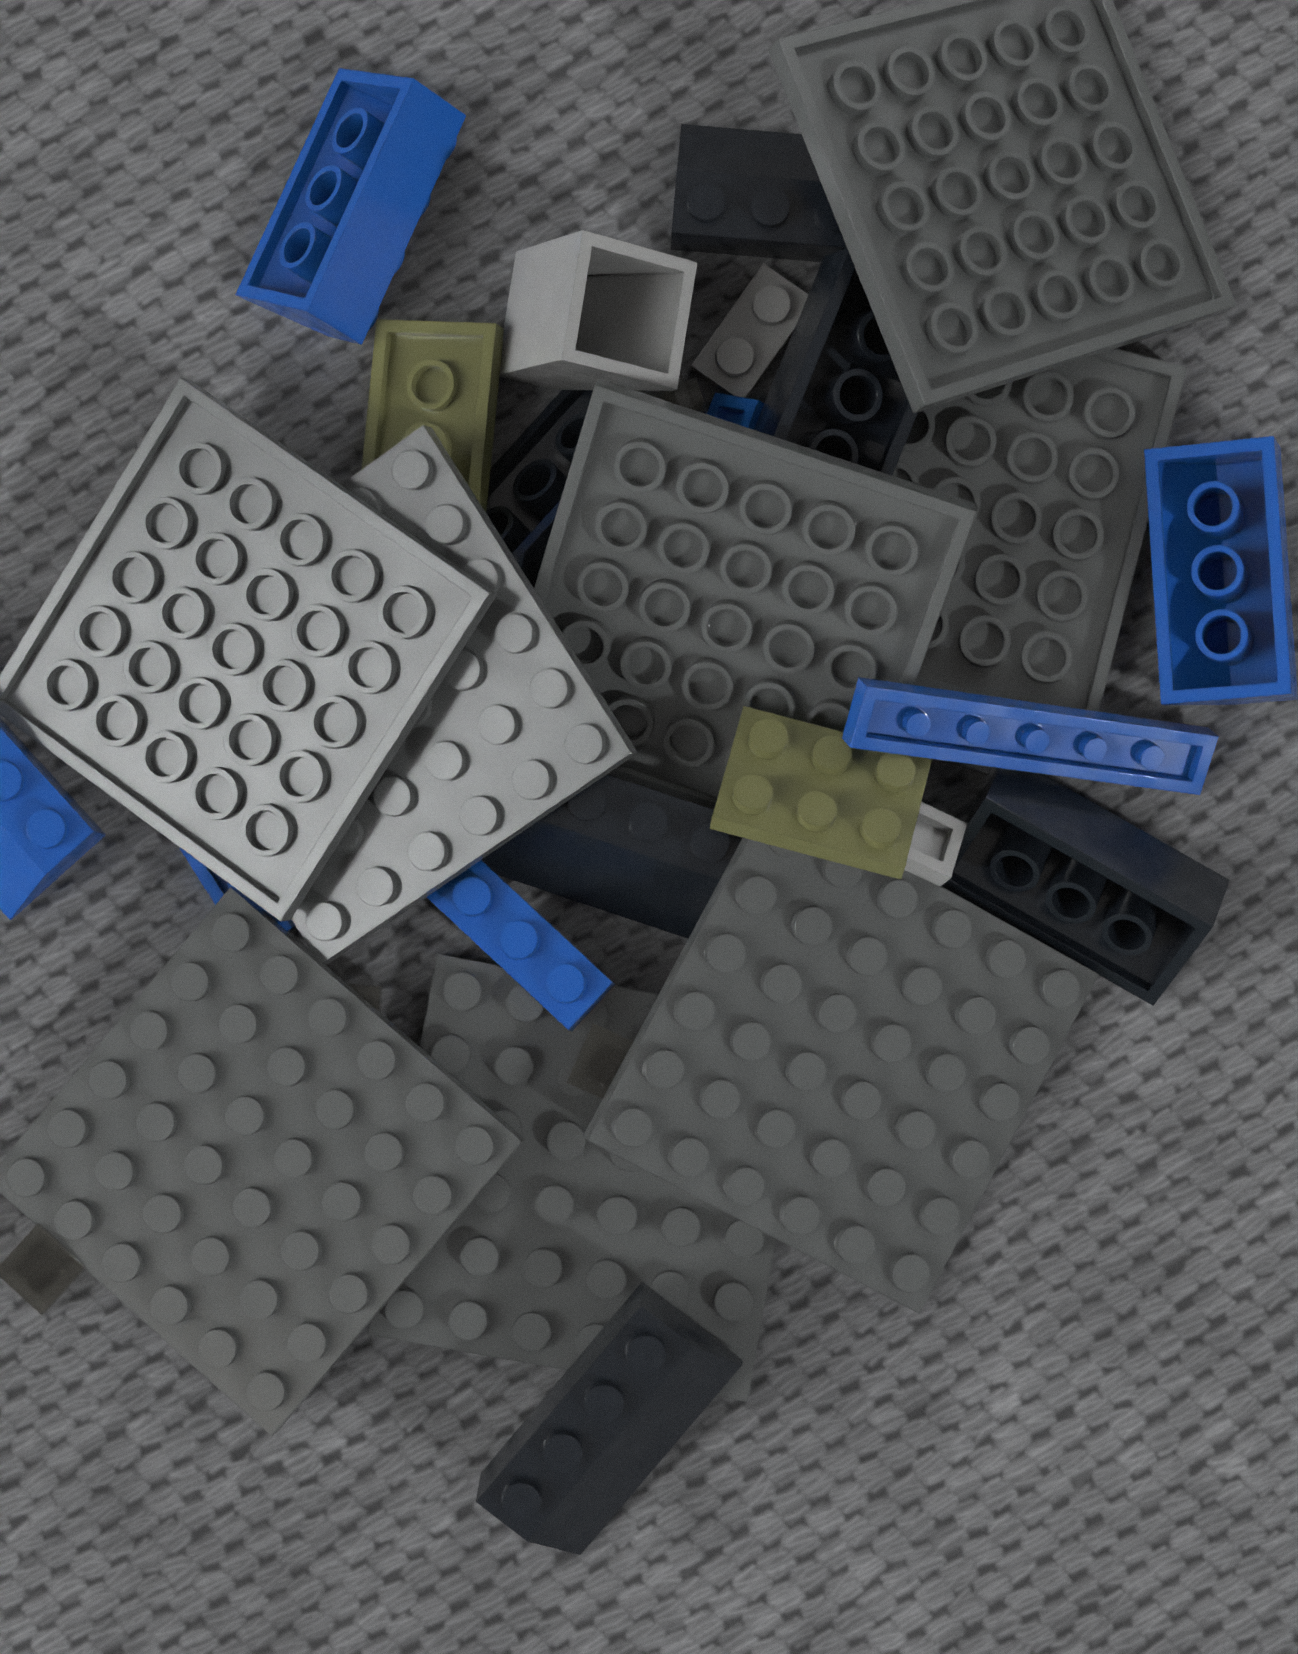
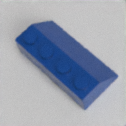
(352, 203)
(1221, 573)
(39, 826)

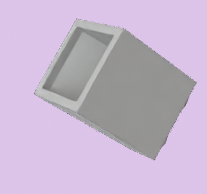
(596, 312)

